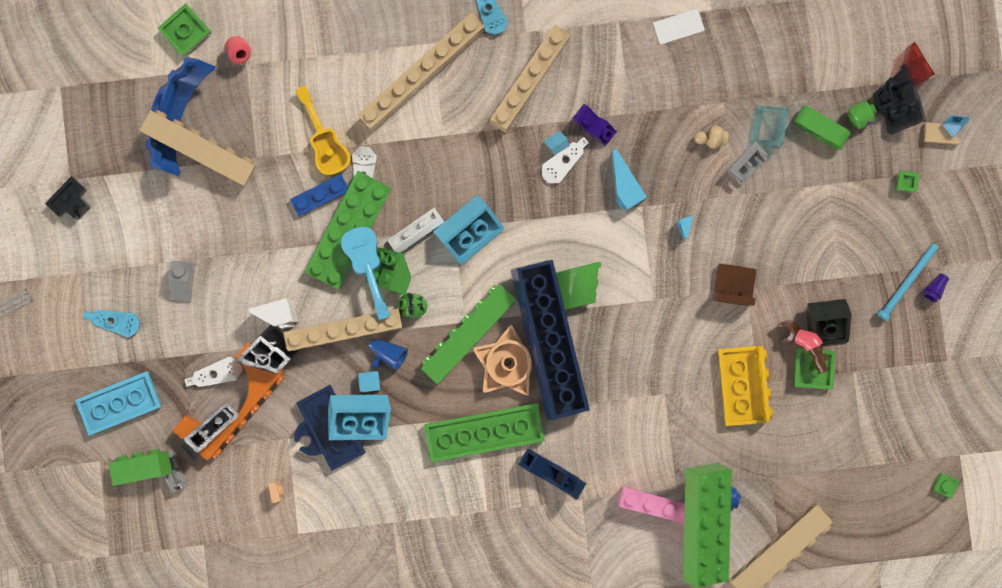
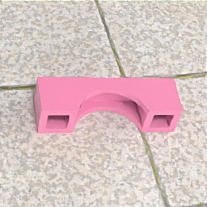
(652, 504)

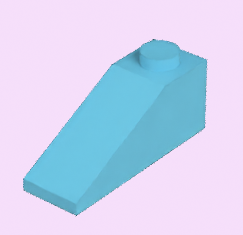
(626, 187)

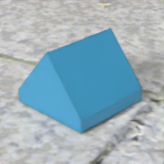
(955, 124)

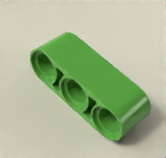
(822, 127)

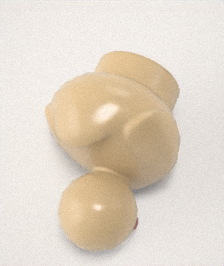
(715, 137)

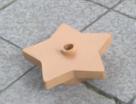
(496, 373)

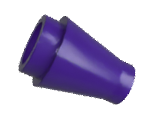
(936, 288)

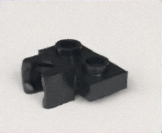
(68, 199)

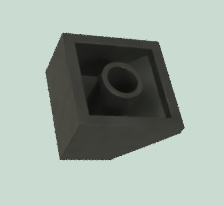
(830, 320)

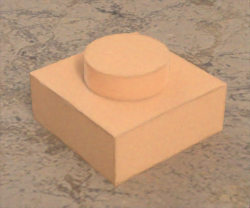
(276, 491)

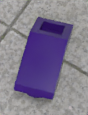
(594, 125)

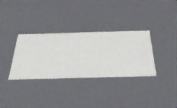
(678, 26)

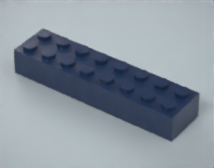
(550, 340)

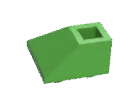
(393, 272)

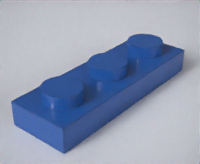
(319, 195)

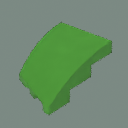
(579, 285)

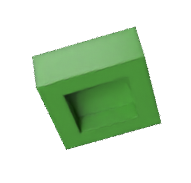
(907, 181)
(946, 485)

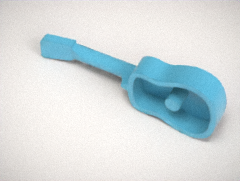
(361, 247)

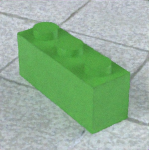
(140, 467)

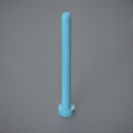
(884, 314)

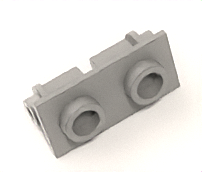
(175, 480)

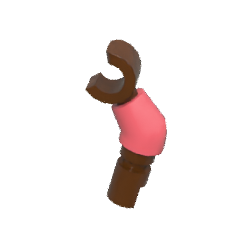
(809, 341)

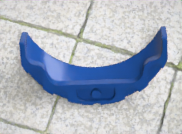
(172, 101)

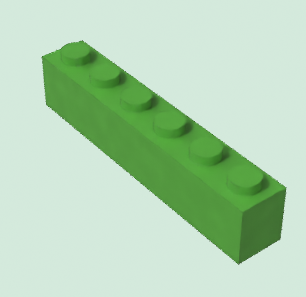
(468, 334)

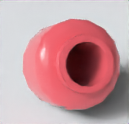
(237, 50)

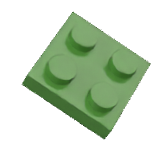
(184, 30)
(806, 373)

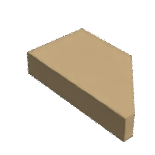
(938, 134)

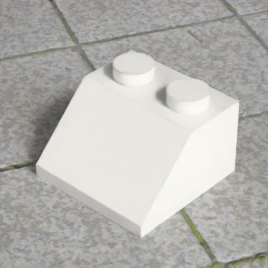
(277, 313)

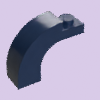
(552, 473)

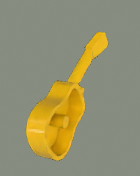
(330, 154)

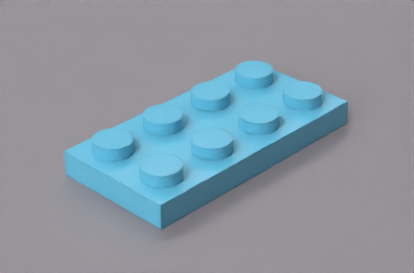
(118, 403)

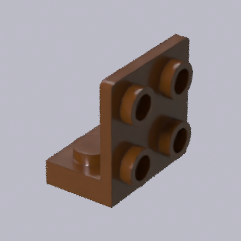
(735, 285)

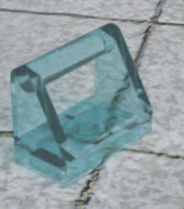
(779, 129)

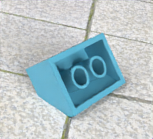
(469, 229)
(358, 417)

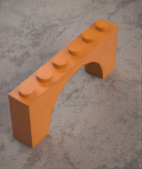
(259, 388)

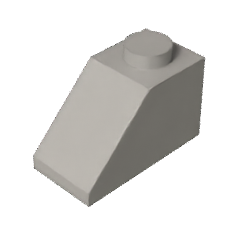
(181, 280)

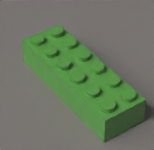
(707, 524)

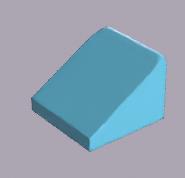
(557, 143)
(684, 226)
(369, 381)

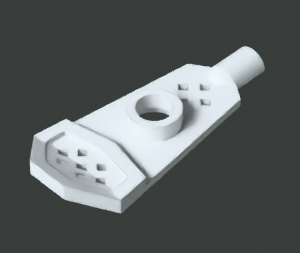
(557, 164)
(364, 165)
(222, 371)

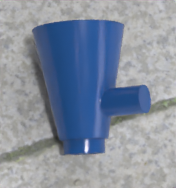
(388, 352)

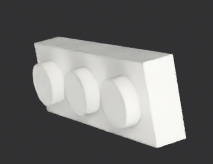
(415, 231)

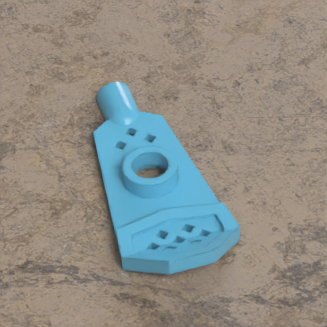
(492, 17)
(121, 321)

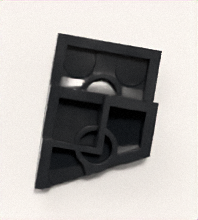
(900, 102)
(267, 351)

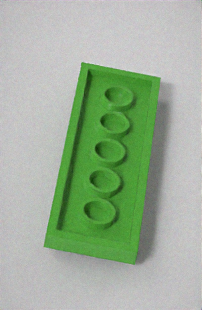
(357, 209)
(484, 432)

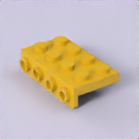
(745, 385)

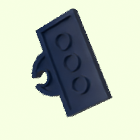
(315, 426)

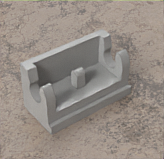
(748, 163)

